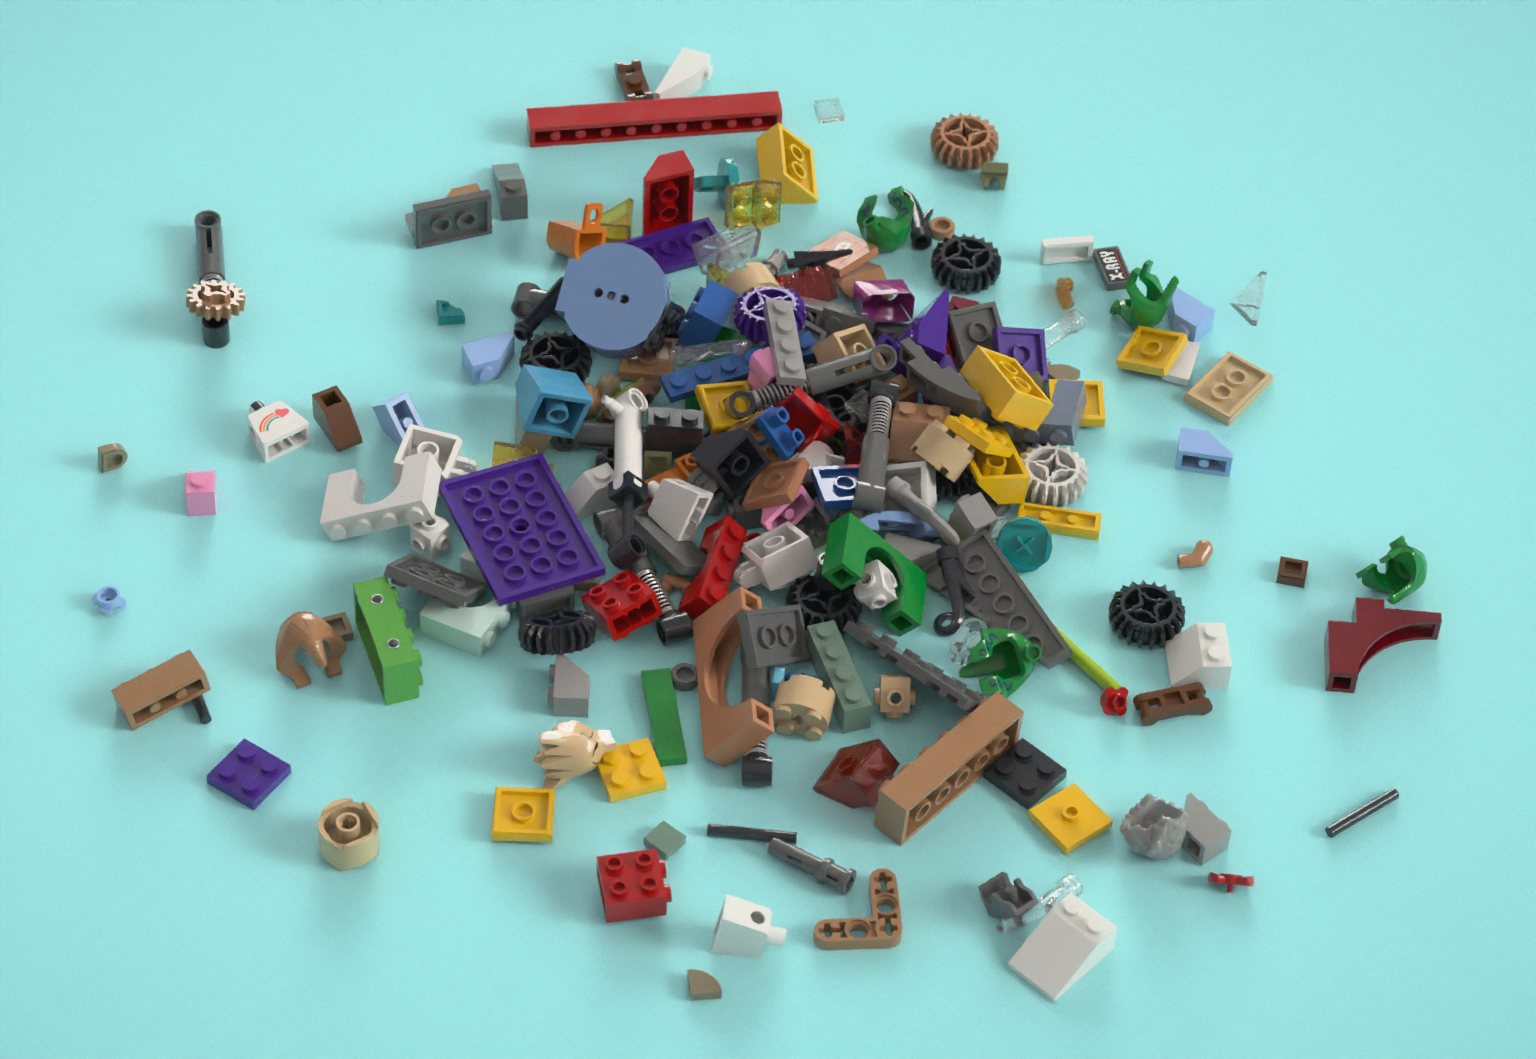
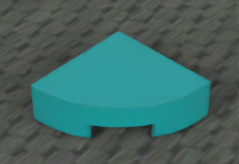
(449, 314)

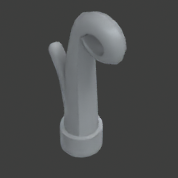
(897, 491)

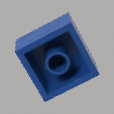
(706, 316)

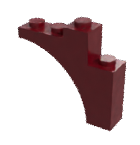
(1372, 630)

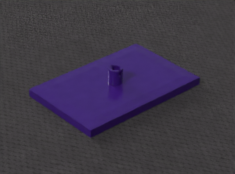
(521, 529)

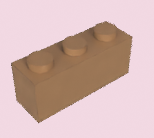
(161, 689)

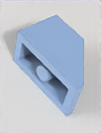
(1190, 316)
(488, 357)
(396, 415)
(1202, 453)

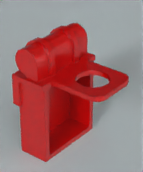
(808, 417)

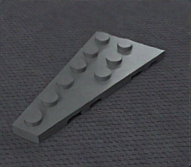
(1001, 596)
(910, 662)

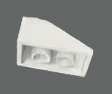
(1064, 947)

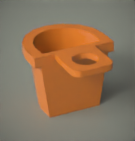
(576, 238)

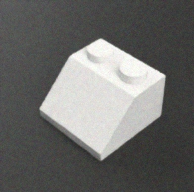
(1200, 656)

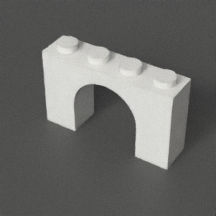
(409, 503)

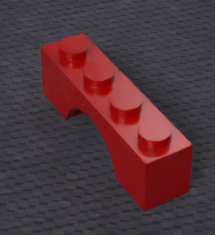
(723, 547)

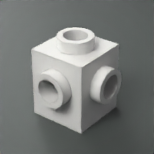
(430, 537)
(876, 585)

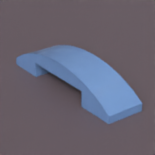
(902, 522)

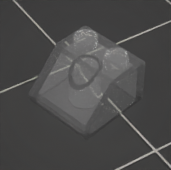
(728, 248)

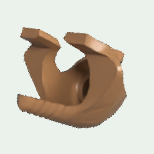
(307, 632)

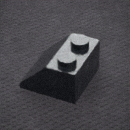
(673, 429)
(731, 460)

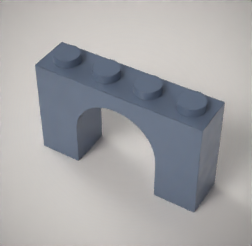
(1061, 422)

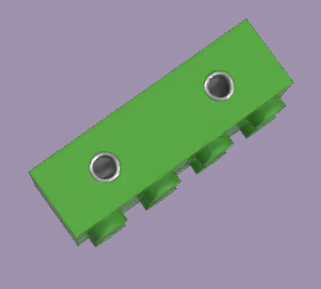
(387, 640)

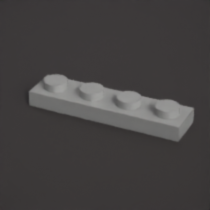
(784, 342)

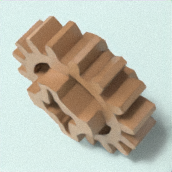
(215, 300)

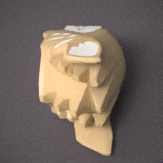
(570, 754)

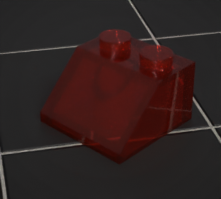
(857, 774)

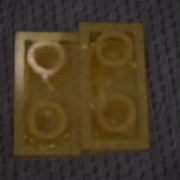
(753, 203)

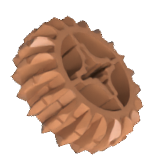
(964, 141)

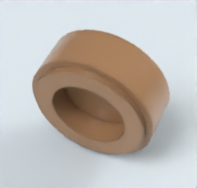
(941, 227)

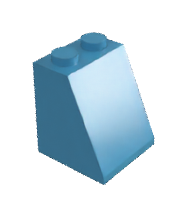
(551, 401)

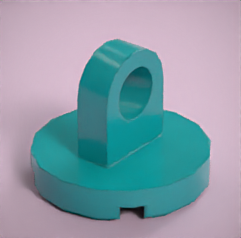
(726, 175)
(1025, 543)

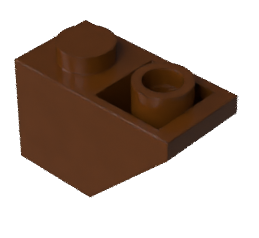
(336, 418)

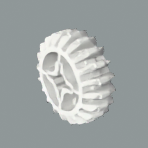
(1055, 474)

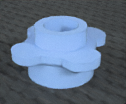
(108, 600)

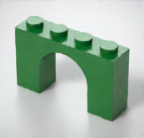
(854, 543)

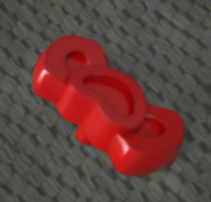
(1230, 880)

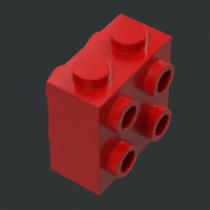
(622, 605)
(633, 885)

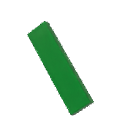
(663, 717)

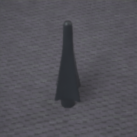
(806, 259)

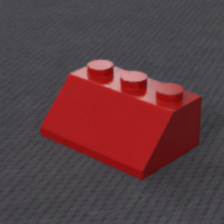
(668, 192)

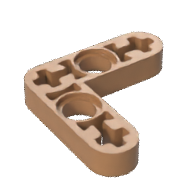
(873, 927)

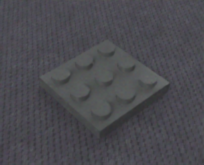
(435, 580)

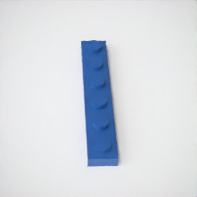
(730, 368)

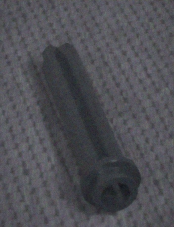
(524, 329)

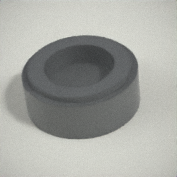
(684, 677)

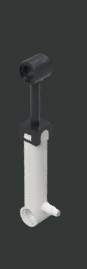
(627, 487)

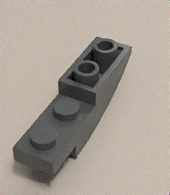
(834, 317)
(940, 386)

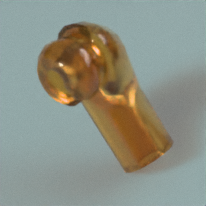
(1062, 288)

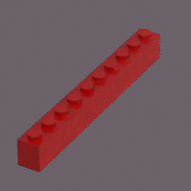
(653, 119)

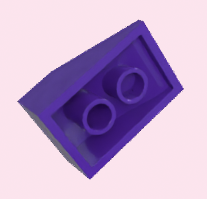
(928, 331)

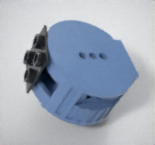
(617, 301)

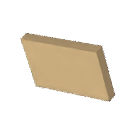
(1228, 388)

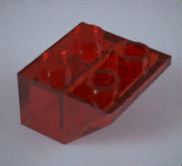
(810, 283)

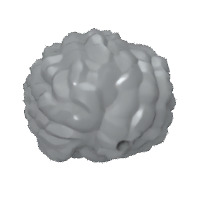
(1155, 827)

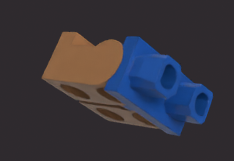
(772, 433)

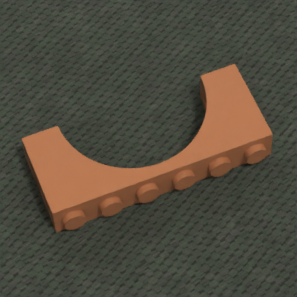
(726, 729)

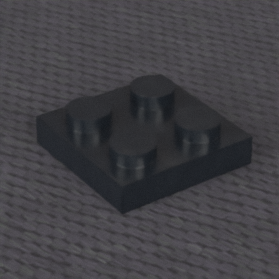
(1025, 773)

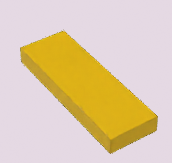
(1064, 520)

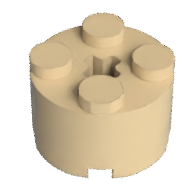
(752, 276)
(942, 451)
(803, 707)
(348, 834)

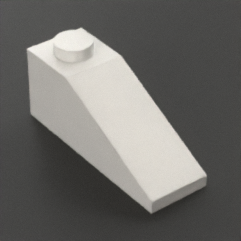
(685, 75)

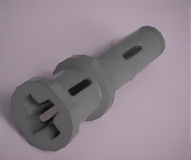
(823, 869)

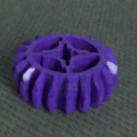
(750, 315)

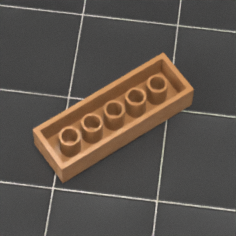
(946, 768)

